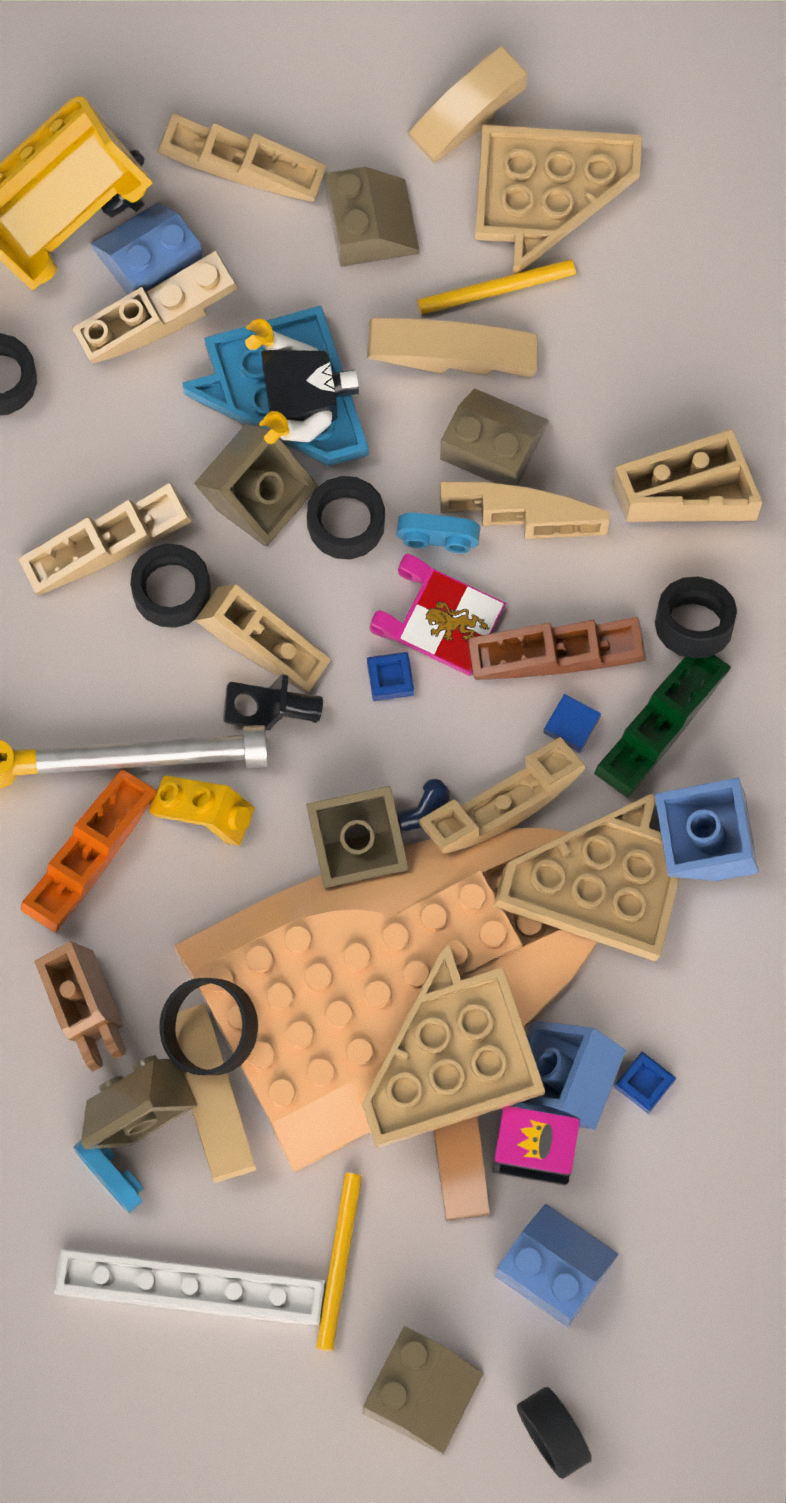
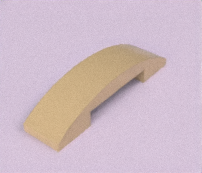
(506, 803)

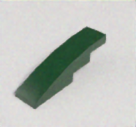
(661, 722)

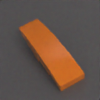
(89, 850)

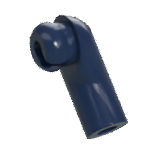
(434, 796)

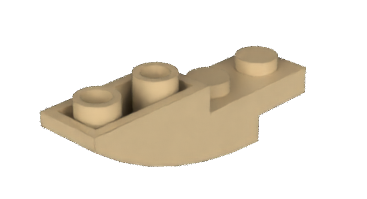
(153, 314)

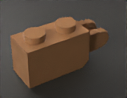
(81, 1001)

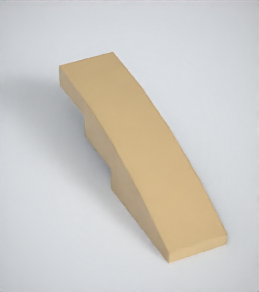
(243, 160)
(451, 344)
(540, 511)
(104, 541)
(217, 1110)

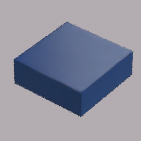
(390, 676)
(572, 722)
(645, 1082)

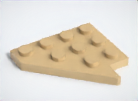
(547, 183)
(598, 882)
(453, 1057)

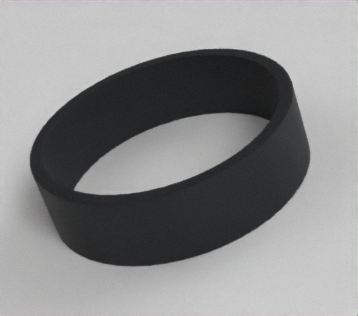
(168, 1026)

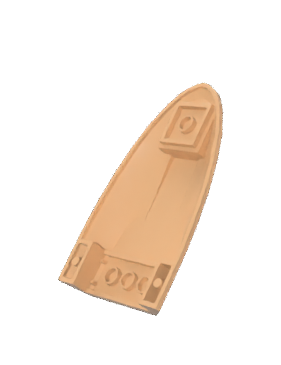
(346, 965)

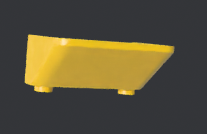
(58, 184)

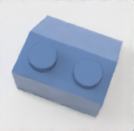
(148, 248)
(707, 831)
(575, 1070)
(555, 1265)

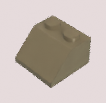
(370, 216)
(492, 438)
(256, 484)
(357, 836)
(136, 1104)
(422, 1390)

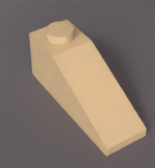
(262, 636)

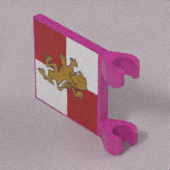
(440, 616)

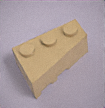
(689, 484)

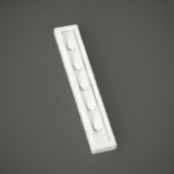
(189, 1287)

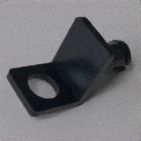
(271, 704)

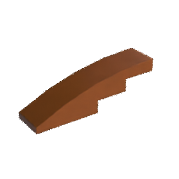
(556, 650)

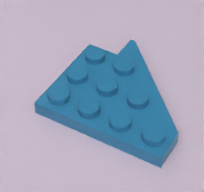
(240, 388)

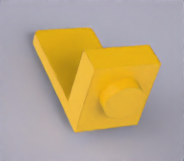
(204, 804)

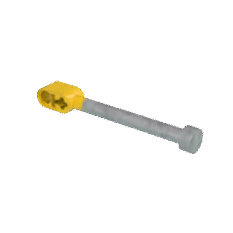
(135, 754)

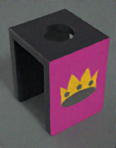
(536, 1145)

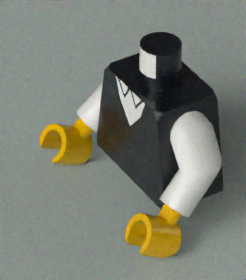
(297, 385)

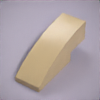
(469, 104)

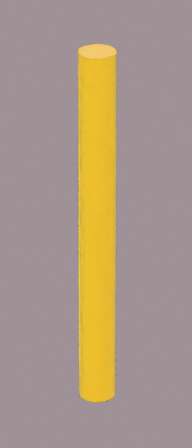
(496, 287)
(338, 1262)

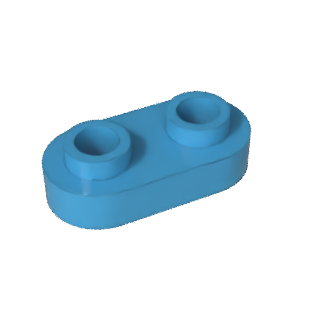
(453, 533)
(122, 1186)

